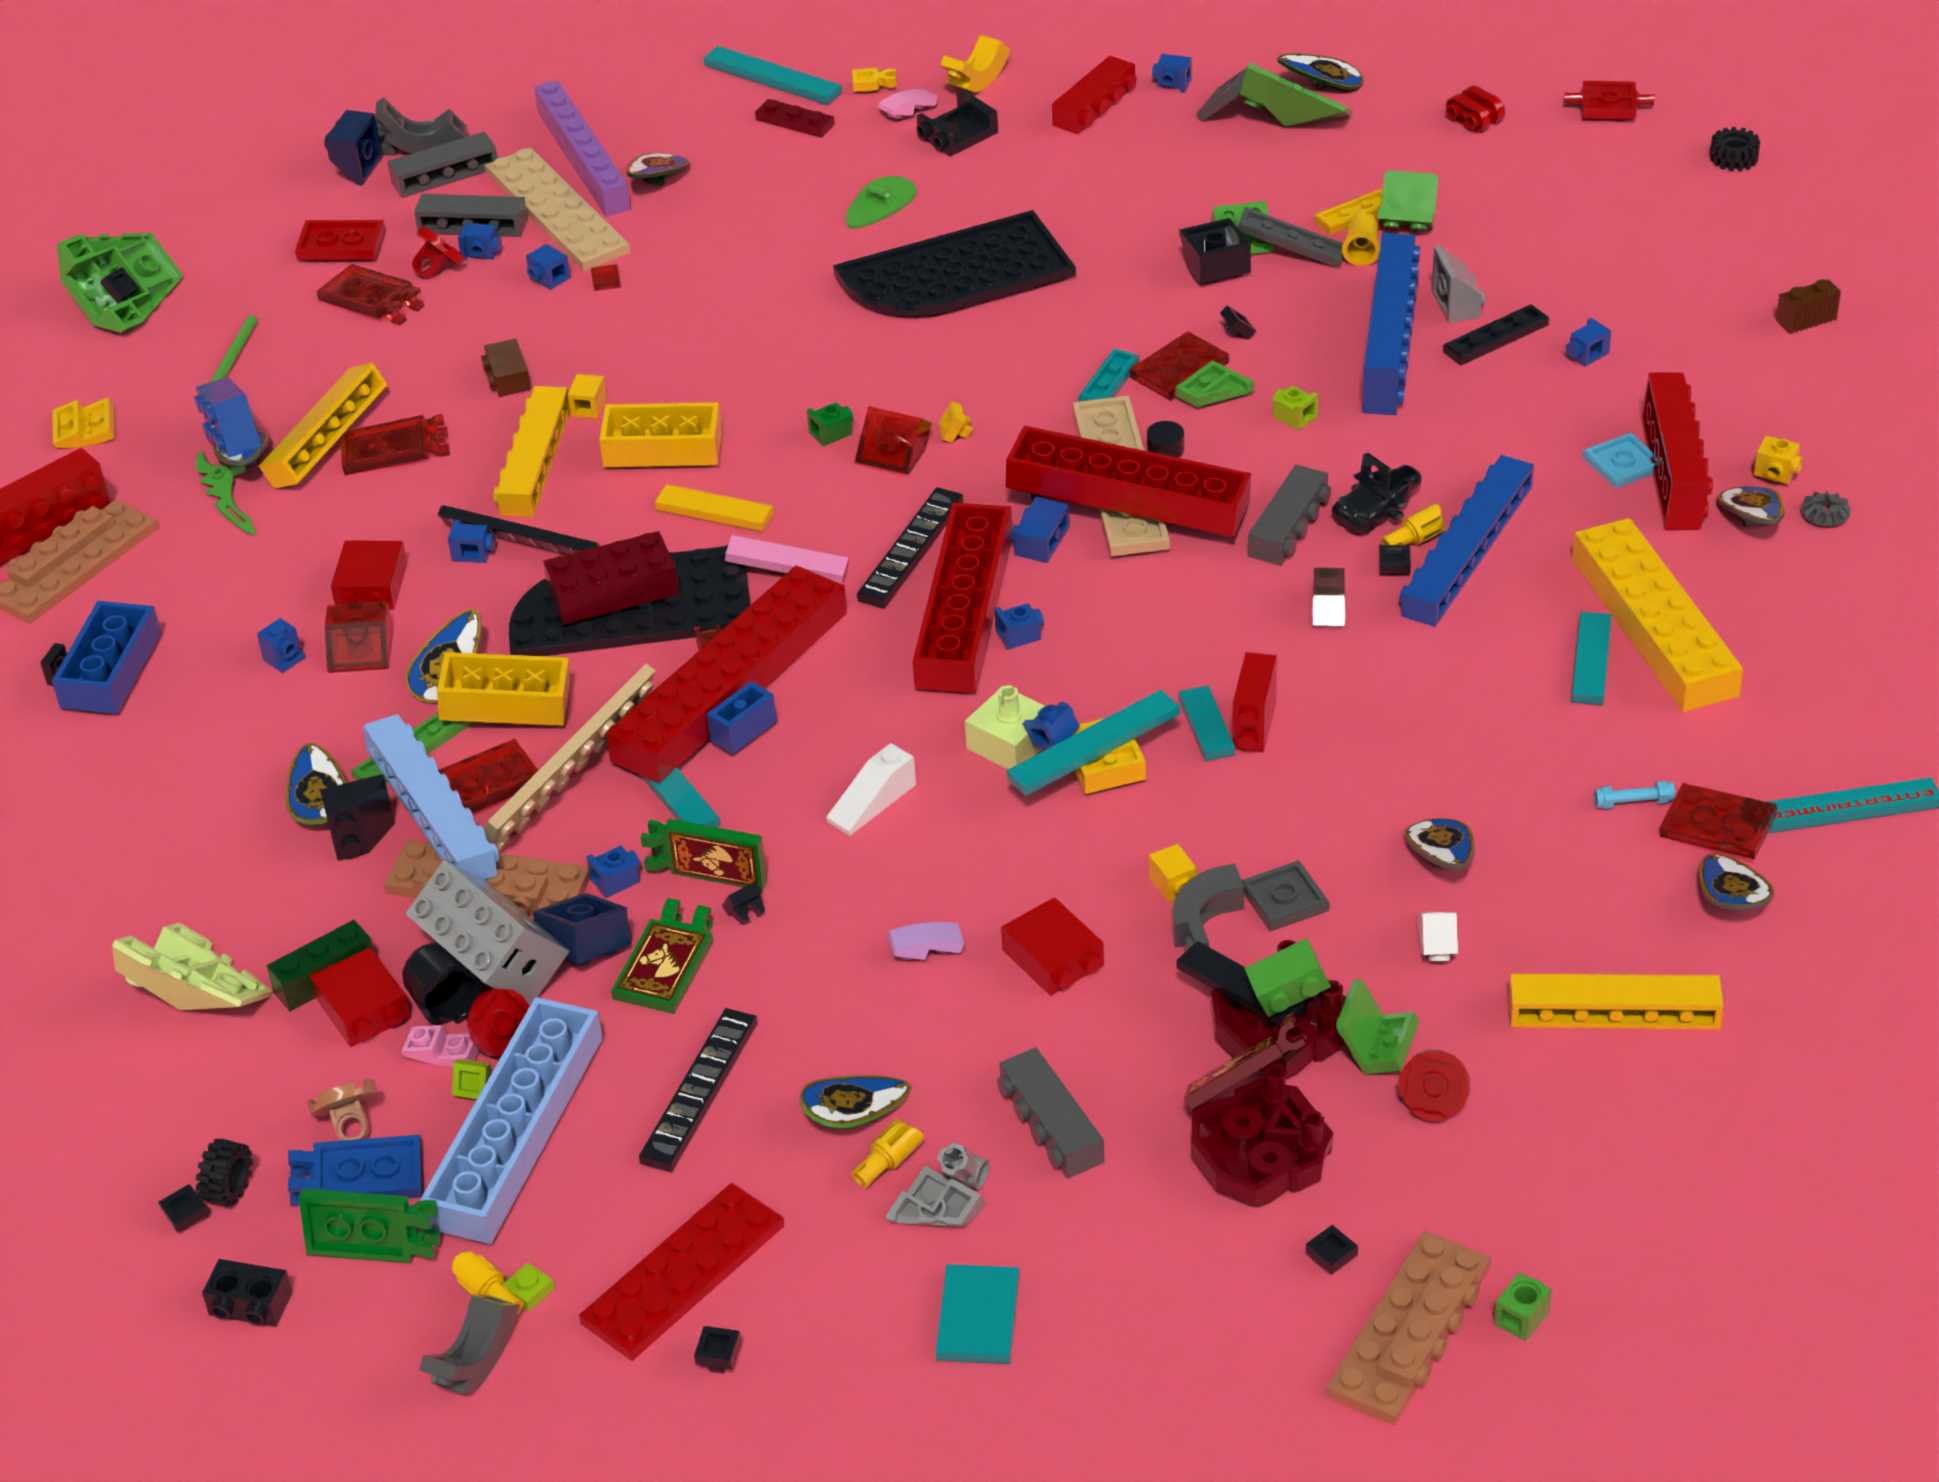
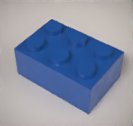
(227, 417)

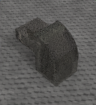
(1328, 596)

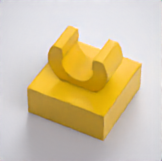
(954, 423)

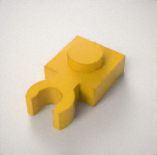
(870, 79)

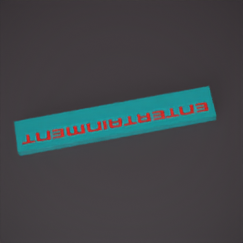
(1855, 804)

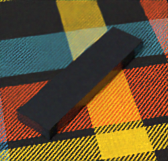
(1495, 334)
(1228, 979)

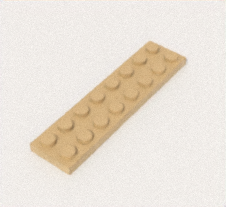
(558, 209)
(1114, 423)
(569, 758)

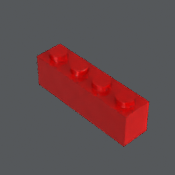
(1093, 94)

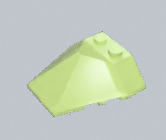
(186, 971)

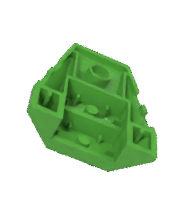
(1287, 100)
(89, 259)

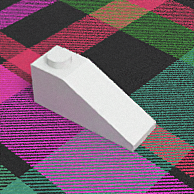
(875, 788)

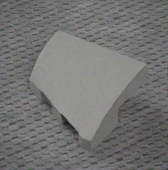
(936, 1202)

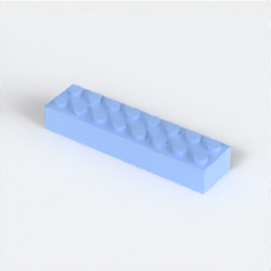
(513, 1119)

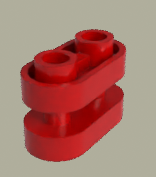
(1475, 108)

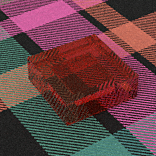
(605, 277)

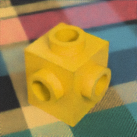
(1778, 459)

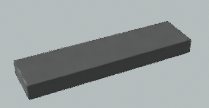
(1291, 237)

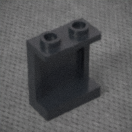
(960, 127)

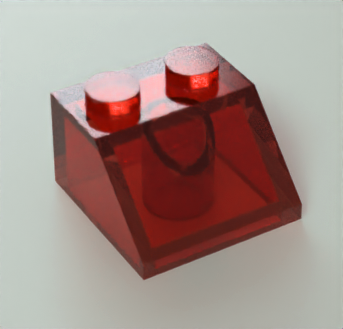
(892, 440)
(358, 637)

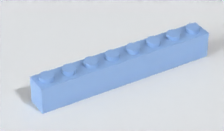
(429, 797)

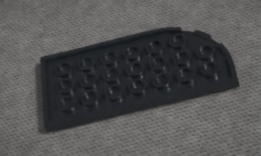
(957, 268)
(708, 596)

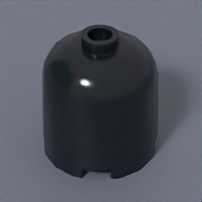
(440, 984)

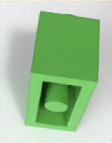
(1287, 977)

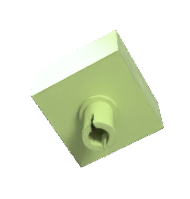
(997, 728)

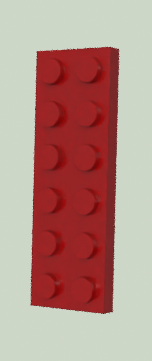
(681, 1271)

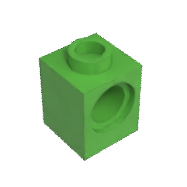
(1522, 1306)

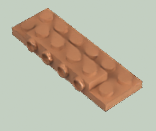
(71, 558)
(523, 880)
(1409, 1328)

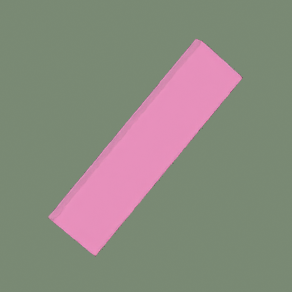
(784, 558)

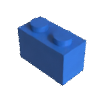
(1040, 529)
(741, 717)

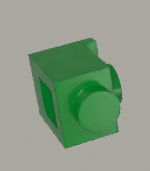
(830, 423)

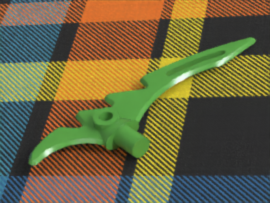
(221, 479)

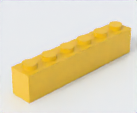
(323, 425)
(532, 452)
(1615, 1001)

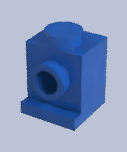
(1173, 72)
(479, 241)
(1589, 343)
(470, 542)
(1018, 625)
(280, 645)
(1051, 725)
(614, 870)

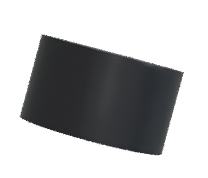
(1166, 438)

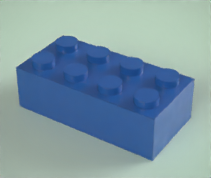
(106, 657)

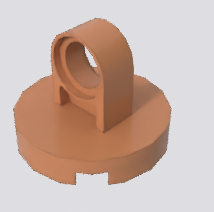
(344, 1104)

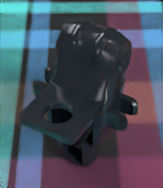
(1376, 495)

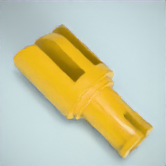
(1417, 527)
(887, 1151)
(482, 1278)

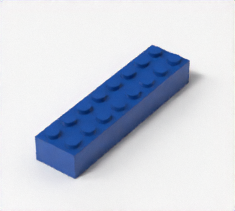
(1391, 324)

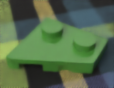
(1212, 385)

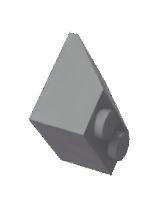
(1455, 287)

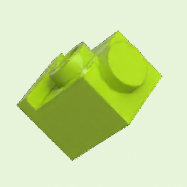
(1295, 407)

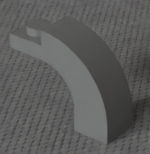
(418, 136)
(1203, 898)
(476, 1347)

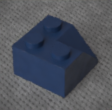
(355, 145)
(586, 926)

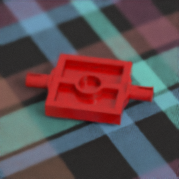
(1609, 99)

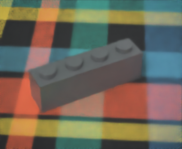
(441, 164)
(449, 213)
(1288, 515)
(1051, 1113)

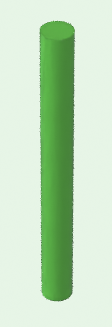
(235, 348)

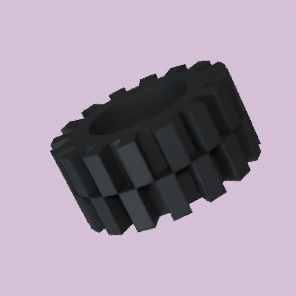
(1734, 149)
(224, 1172)

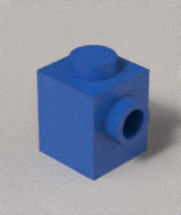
(548, 266)

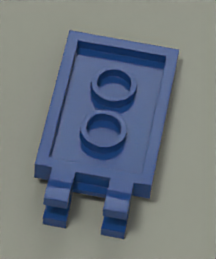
(359, 1166)

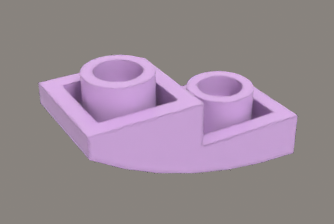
(916, 939)

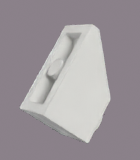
(1437, 934)

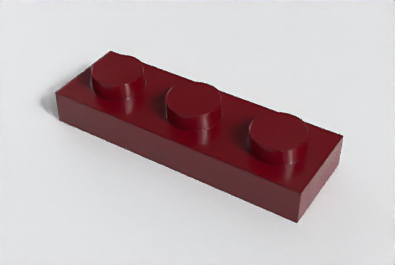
(794, 118)

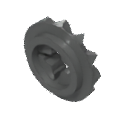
(1814, 509)

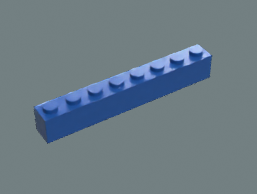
(1466, 540)

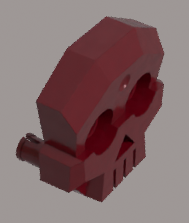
(1241, 1028)
(1259, 1126)

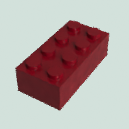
(611, 577)

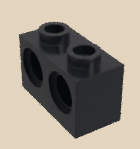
(247, 1292)

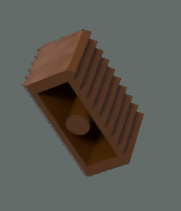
(1808, 306)
(505, 367)

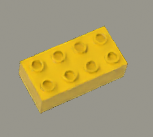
(661, 434)
(503, 688)

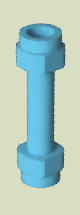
(1662, 793)

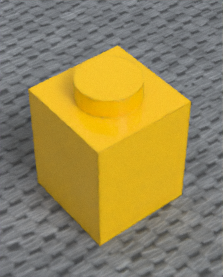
(587, 396)
(1170, 870)

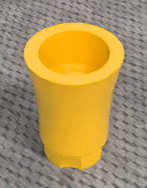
(1362, 242)

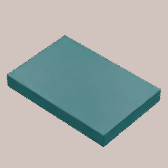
(977, 1314)

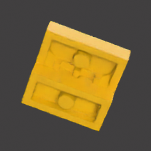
(83, 426)

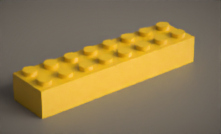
(1657, 615)

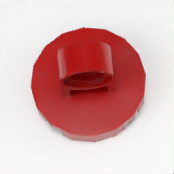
(436, 250)
(495, 1019)
(1434, 1085)

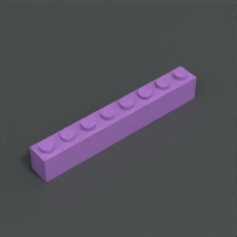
(582, 148)

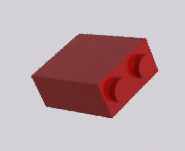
(369, 572)
(1254, 701)
(1052, 946)
(360, 997)

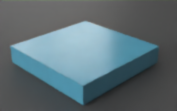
(1621, 460)

